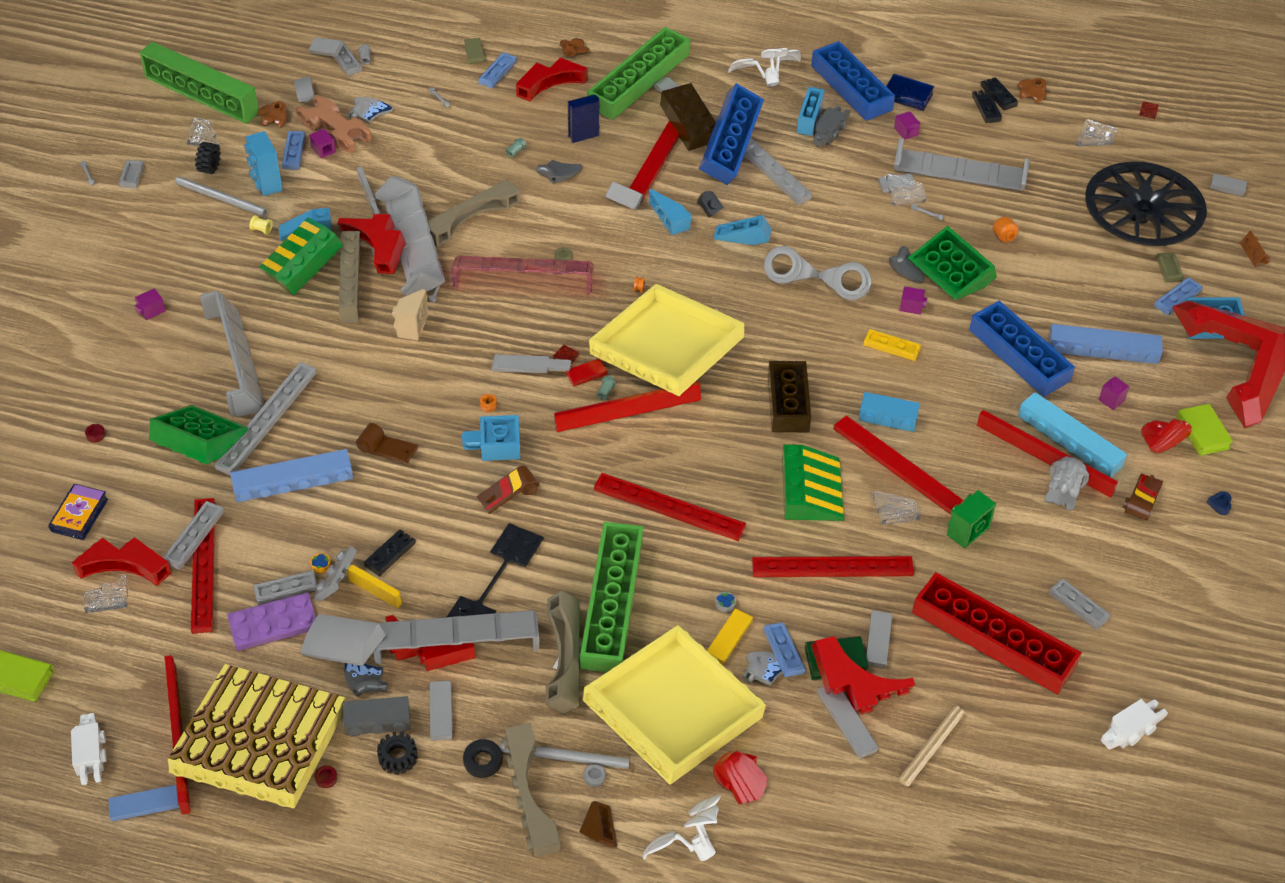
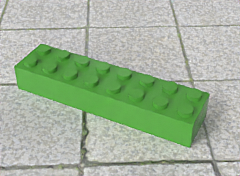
(640, 72)
(199, 82)
(611, 597)

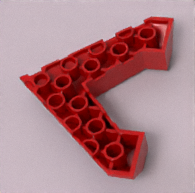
(1267, 369)

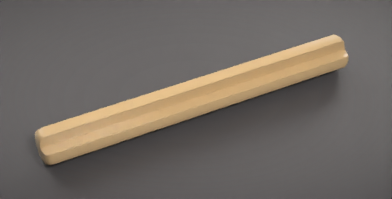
(931, 746)

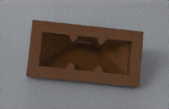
(599, 824)

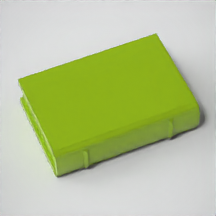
(1207, 432)
(23, 676)

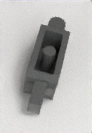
(830, 126)

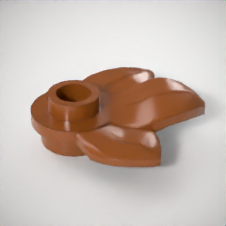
(571, 47)
(1030, 88)
(273, 113)

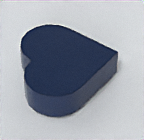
(1220, 502)

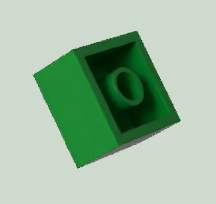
(971, 518)

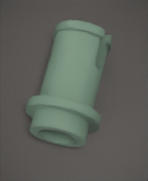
(519, 144)
(608, 384)

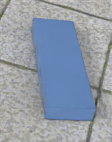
(497, 70)
(293, 150)
(1177, 295)
(784, 649)
(143, 803)

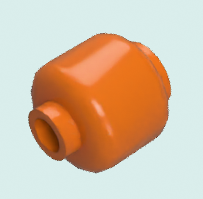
(1005, 229)

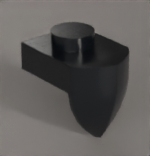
(709, 203)

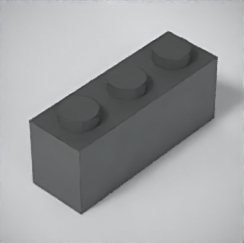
(376, 715)

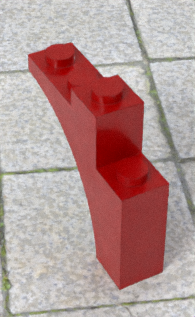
(381, 235)
(863, 688)

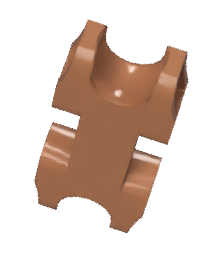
(328, 117)

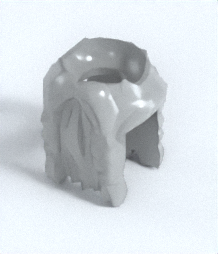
(1067, 479)

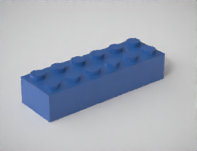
(853, 80)
(731, 134)
(1021, 348)

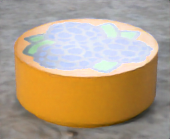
(320, 562)

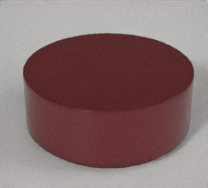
(95, 433)
(326, 776)

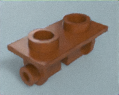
(1254, 250)

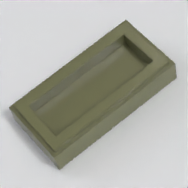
(474, 50)
(1169, 267)

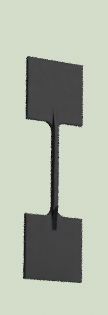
(513, 546)

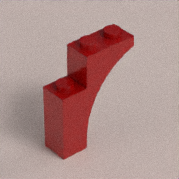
(542, 77)
(131, 558)
(435, 656)

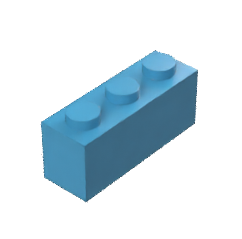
(810, 111)
(889, 411)

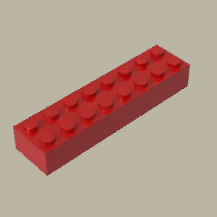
(996, 633)

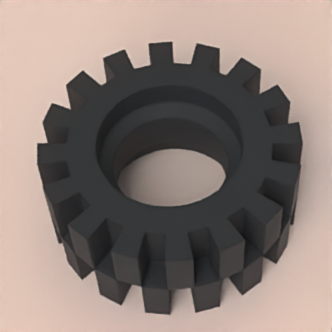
(207, 157)
(394, 742)

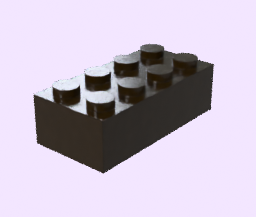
(688, 115)
(789, 396)

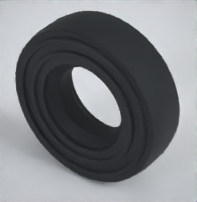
(486, 770)

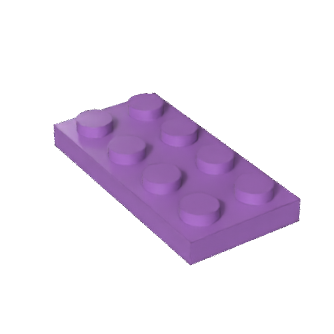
(271, 621)

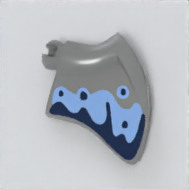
(369, 109)
(762, 667)

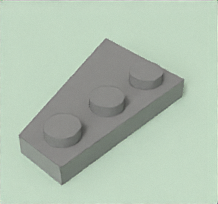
(334, 574)

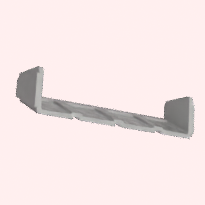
(961, 169)
(419, 253)
(249, 396)
(458, 630)

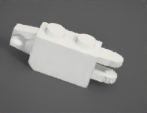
(1132, 724)
(87, 748)

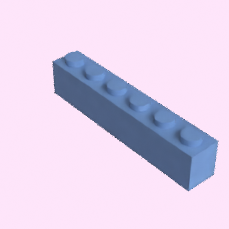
(1106, 343)
(291, 475)

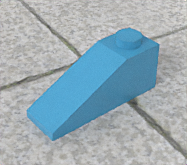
(670, 212)
(319, 215)
(745, 231)

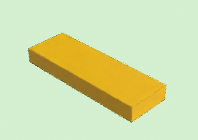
(892, 345)
(374, 586)
(730, 636)

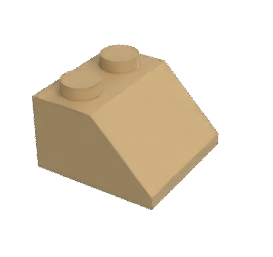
(411, 315)

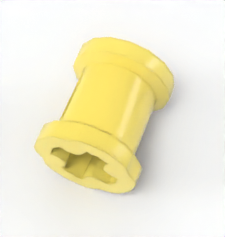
(261, 225)

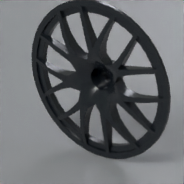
(1146, 204)

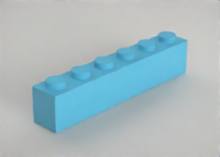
(1072, 435)

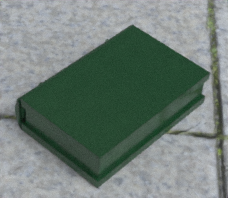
(851, 646)

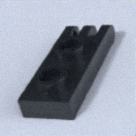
(999, 93)
(987, 106)
(389, 552)

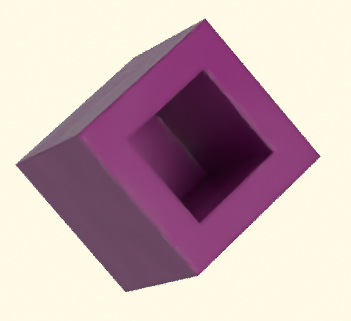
(907, 125)
(322, 143)
(913, 300)
(149, 304)
(1114, 393)

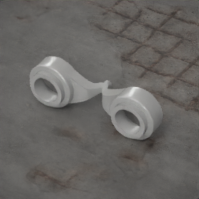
(803, 270)

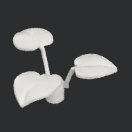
(771, 74)
(706, 814)

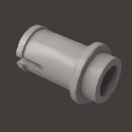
(364, 51)

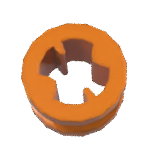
(639, 284)
(488, 398)

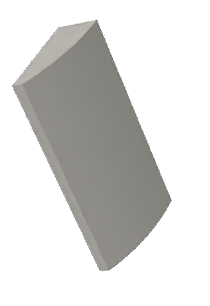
(342, 639)

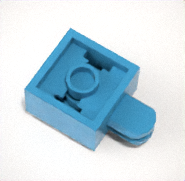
(496, 439)

